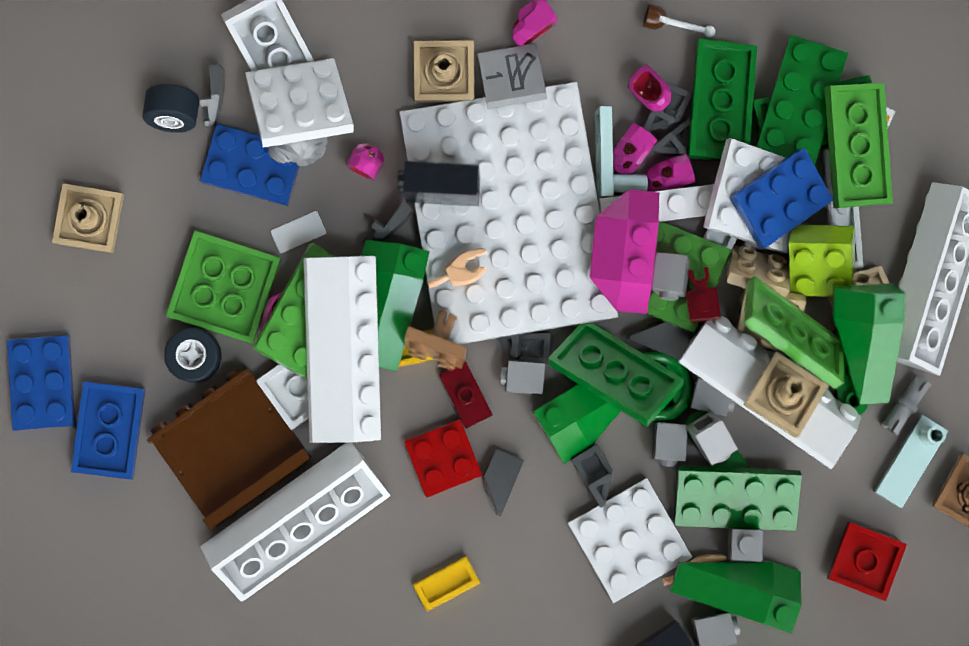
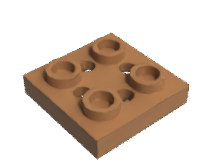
(436, 344)
(949, 499)

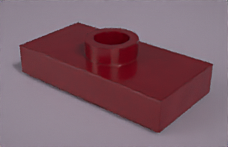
(466, 395)

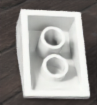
(266, 34)

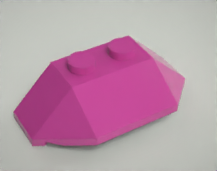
(626, 250)

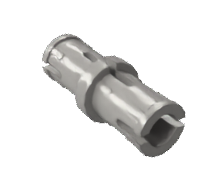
(906, 404)

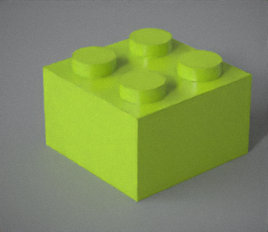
(821, 259)

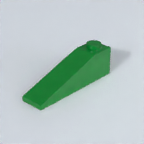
(398, 286)
(870, 336)
(575, 421)
(747, 589)

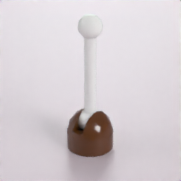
(656, 18)

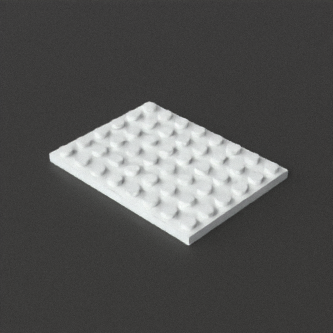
(530, 217)

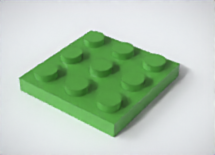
(701, 254)
(223, 287)

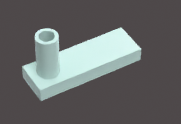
(606, 181)
(911, 461)

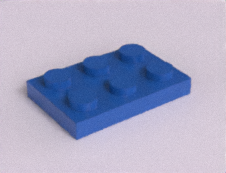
(243, 166)
(781, 198)
(41, 382)
(108, 430)

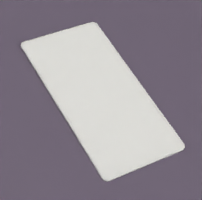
(298, 232)

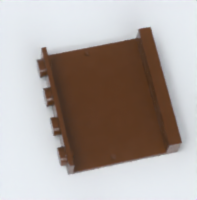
(229, 447)

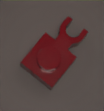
(703, 301)

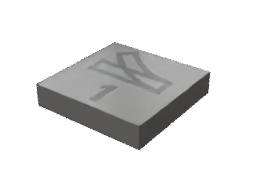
(512, 76)

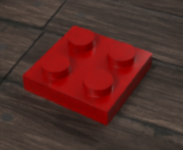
(443, 458)
(866, 561)

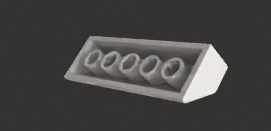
(935, 278)
(342, 349)
(733, 365)
(294, 521)

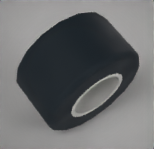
(170, 108)
(181, 355)

